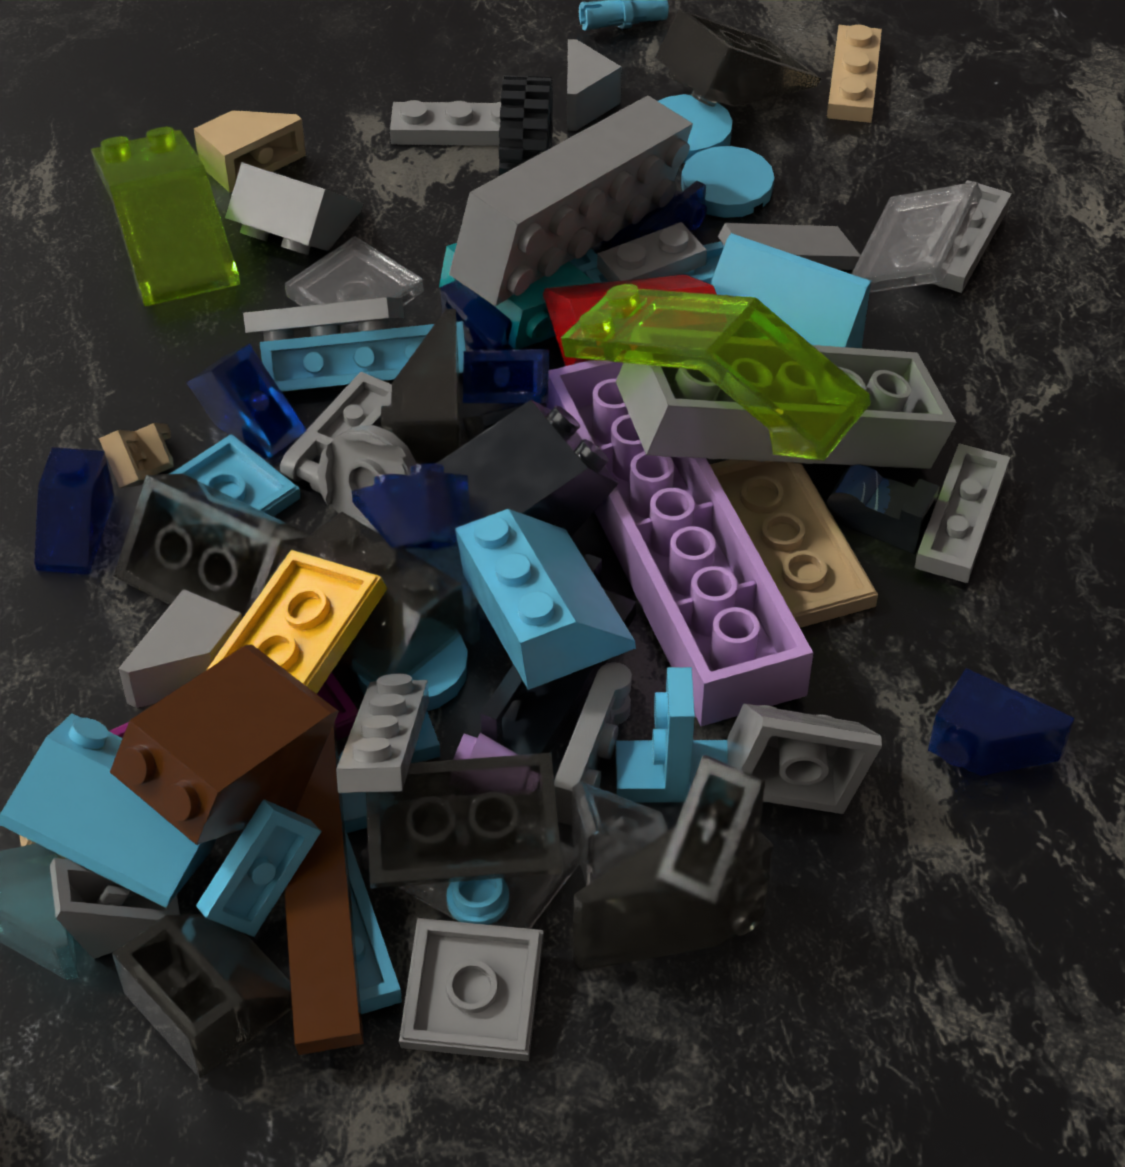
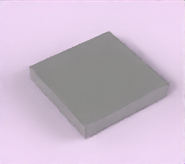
(472, 989)

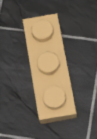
(854, 73)

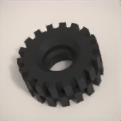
(524, 119)

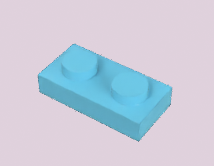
(258, 868)

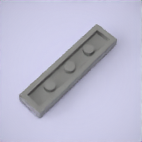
(383, 735)

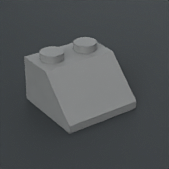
(289, 209)
(802, 756)

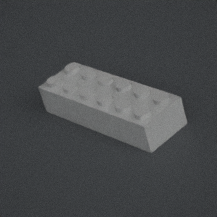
(569, 199)
(690, 416)

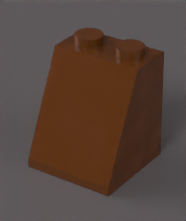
(225, 745)

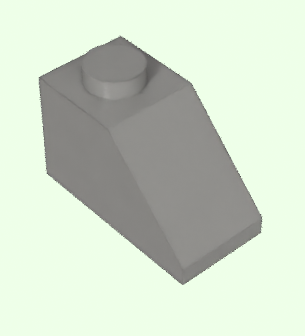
(176, 648)

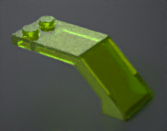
(166, 215)
(739, 348)

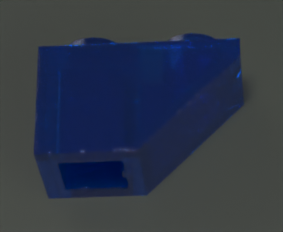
(417, 508)

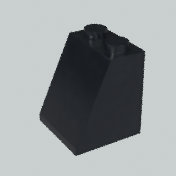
(534, 467)

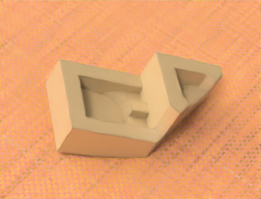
(137, 453)

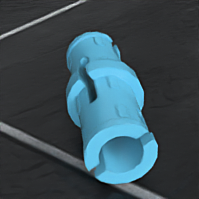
(621, 13)

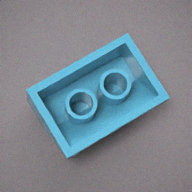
(810, 297)
(539, 596)
(95, 820)

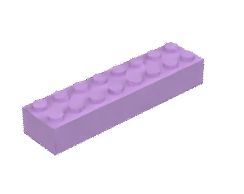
(688, 559)

